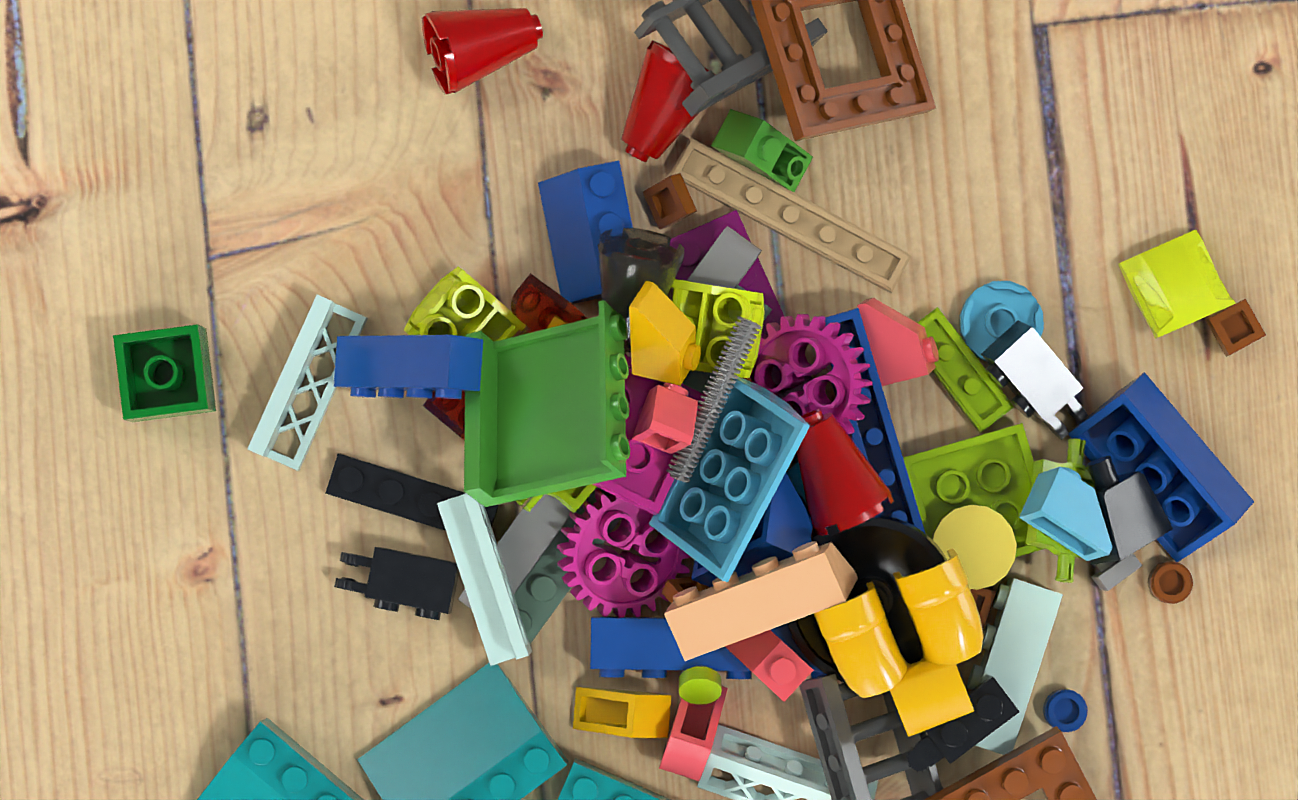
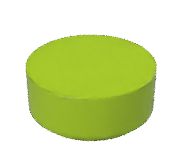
(700, 685)

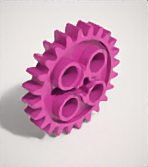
(786, 349)
(611, 585)

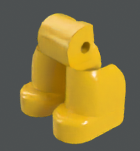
(947, 627)

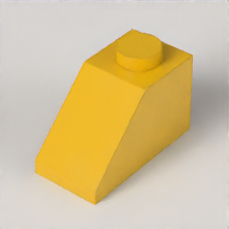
(661, 337)
(622, 712)

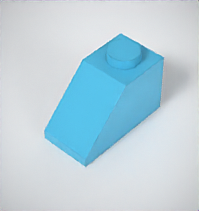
(1068, 513)

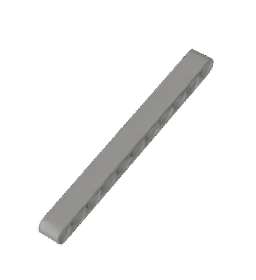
(535, 530)

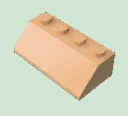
(760, 599)

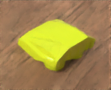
(1175, 284)
(462, 307)
(714, 314)

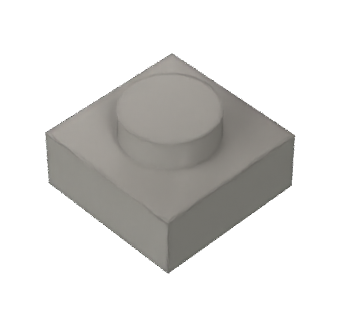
(1114, 572)

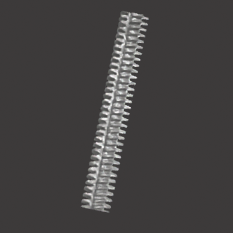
(717, 391)

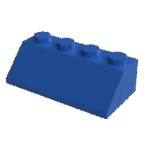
(1152, 437)

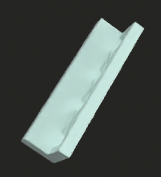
(291, 380)
(484, 579)
(765, 763)

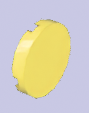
(981, 541)

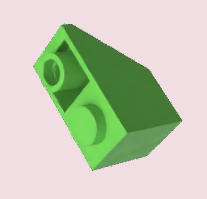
(762, 149)

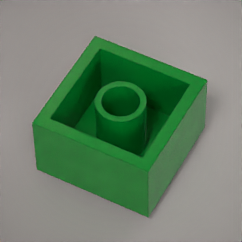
(164, 373)

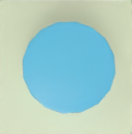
(994, 310)

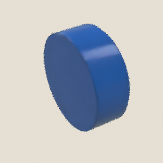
(1065, 710)

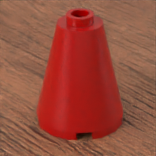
(477, 42)
(657, 106)
(837, 476)

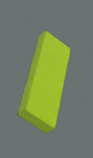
(964, 374)

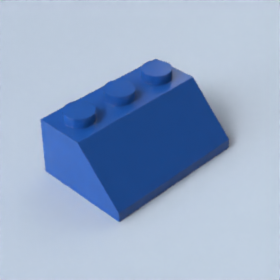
(576, 213)
(779, 532)

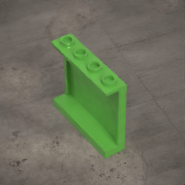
(548, 411)

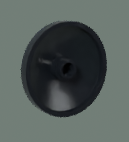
(875, 553)

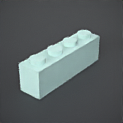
(1015, 651)

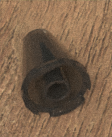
(631, 261)

